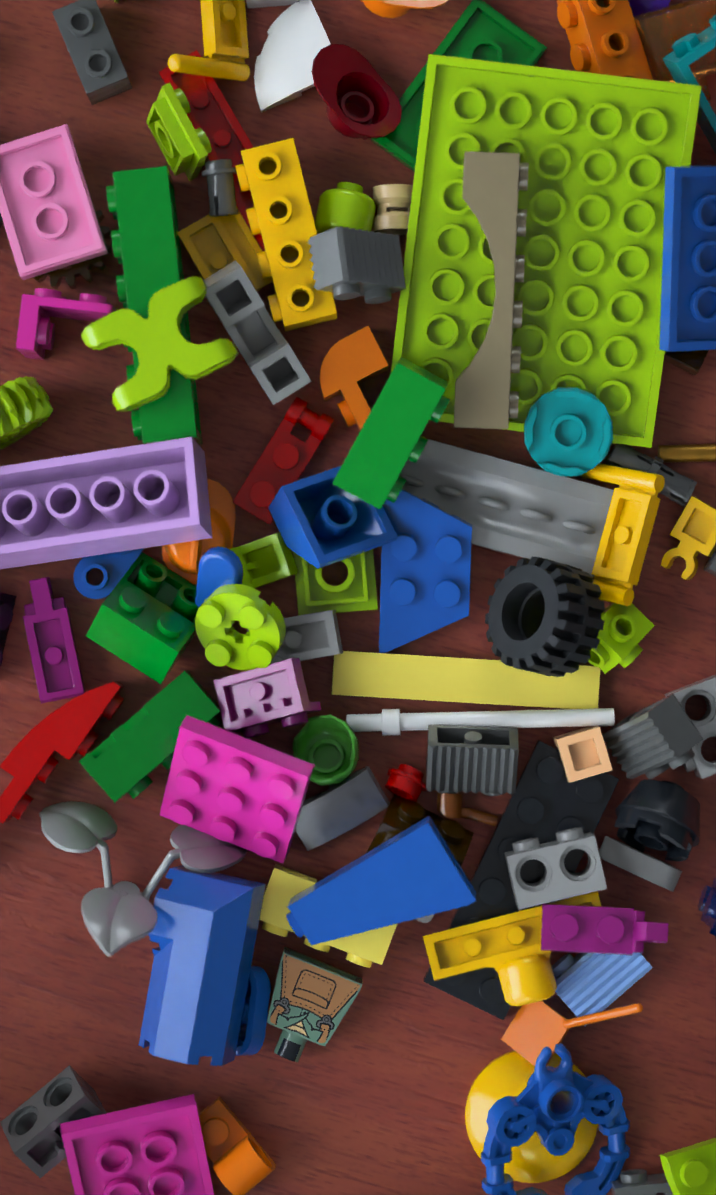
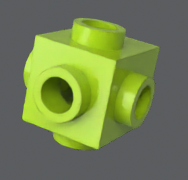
(620, 637)

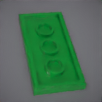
(477, 35)

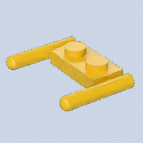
(223, 41)
(625, 530)

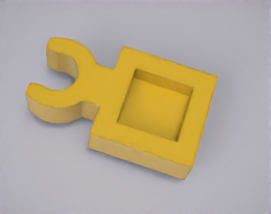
(696, 534)

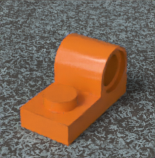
(233, 1150)

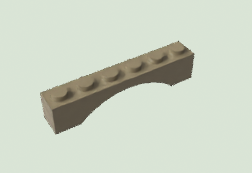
(491, 193)

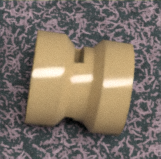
(393, 208)

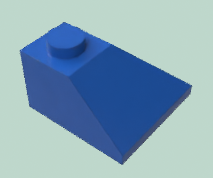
(326, 521)

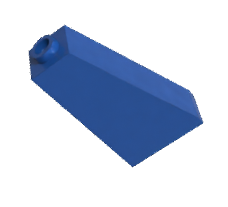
(386, 886)

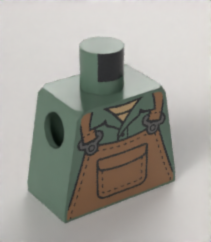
(309, 1002)

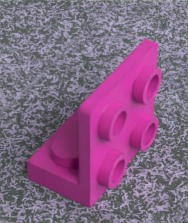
(34, 326)

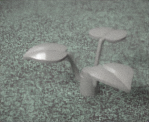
(120, 911)

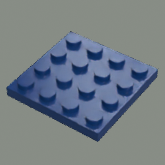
(689, 260)

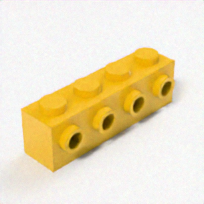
(286, 224)

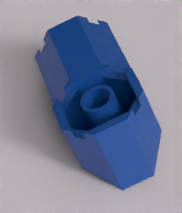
(201, 965)

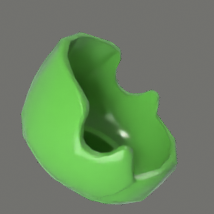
(329, 746)

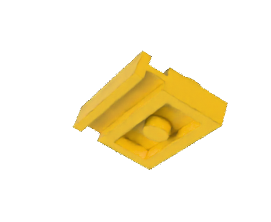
(221, 240)

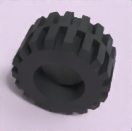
(544, 617)

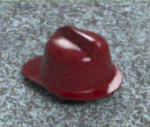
(355, 94)

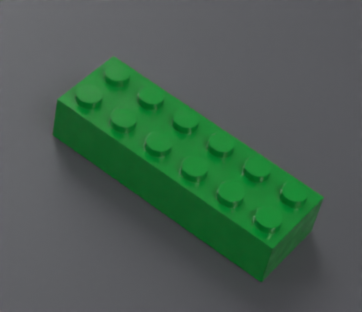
(151, 261)

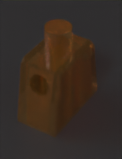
(665, 26)

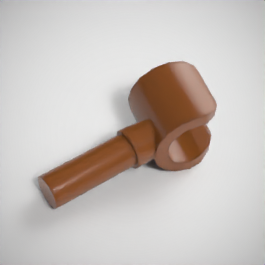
(451, 806)

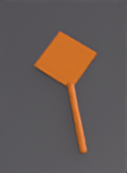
(542, 1026)

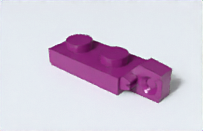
(52, 644)
(598, 930)

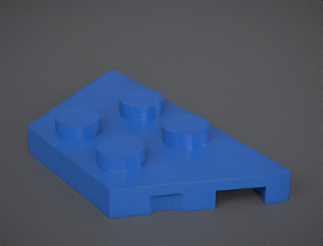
(422, 571)

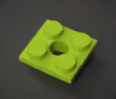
(175, 135)
(355, 594)

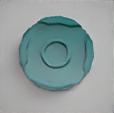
(568, 431)

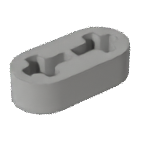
(639, 863)

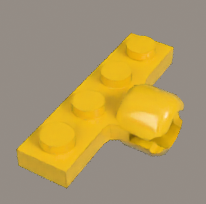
(504, 943)

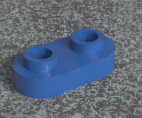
(113, 567)
(255, 1013)

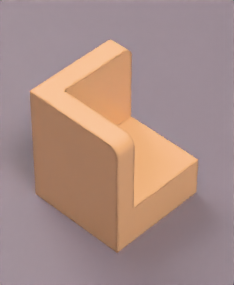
(583, 753)

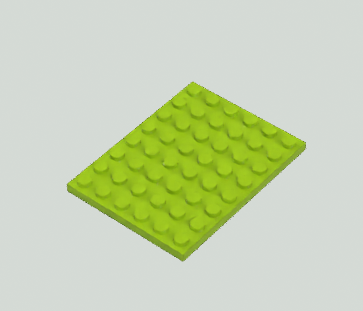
(590, 230)

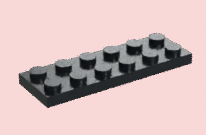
(538, 809)

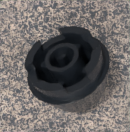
(659, 818)

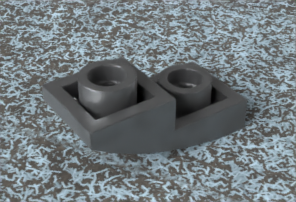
(340, 808)

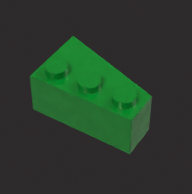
(392, 434)
(148, 738)

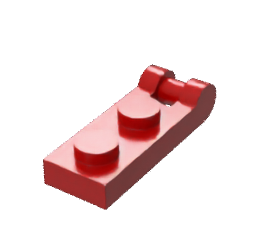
(282, 459)

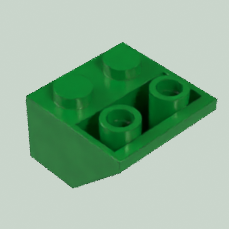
(147, 618)

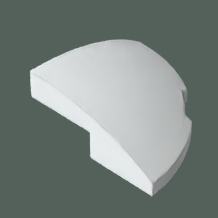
(288, 55)

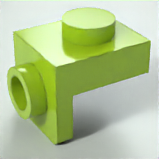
(265, 561)

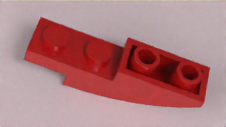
(64, 731)

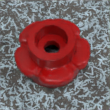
(405, 782)

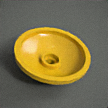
(530, 1161)

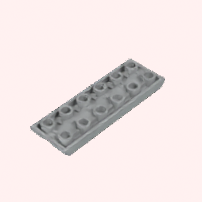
(513, 504)

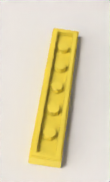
(461, 681)

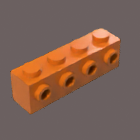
(603, 38)

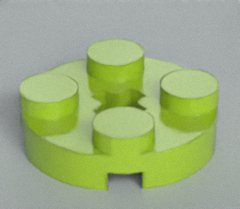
(225, 644)

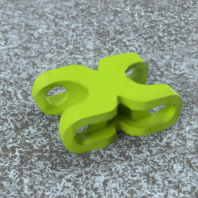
(159, 344)

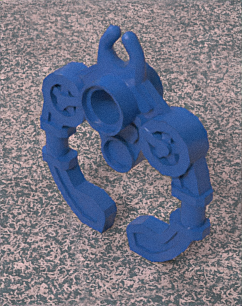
(553, 1108)

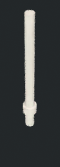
(393, 722)

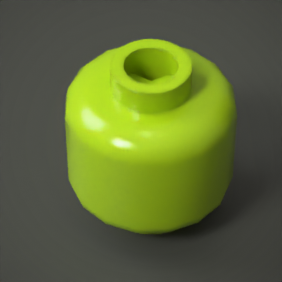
(346, 208)

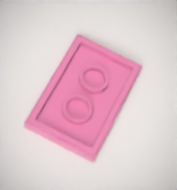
(47, 203)

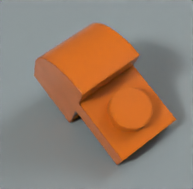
(348, 365)

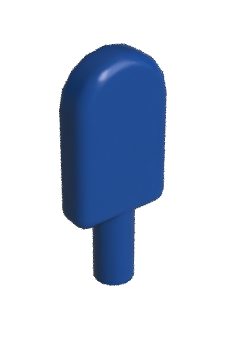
(217, 568)

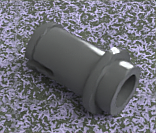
(221, 187)

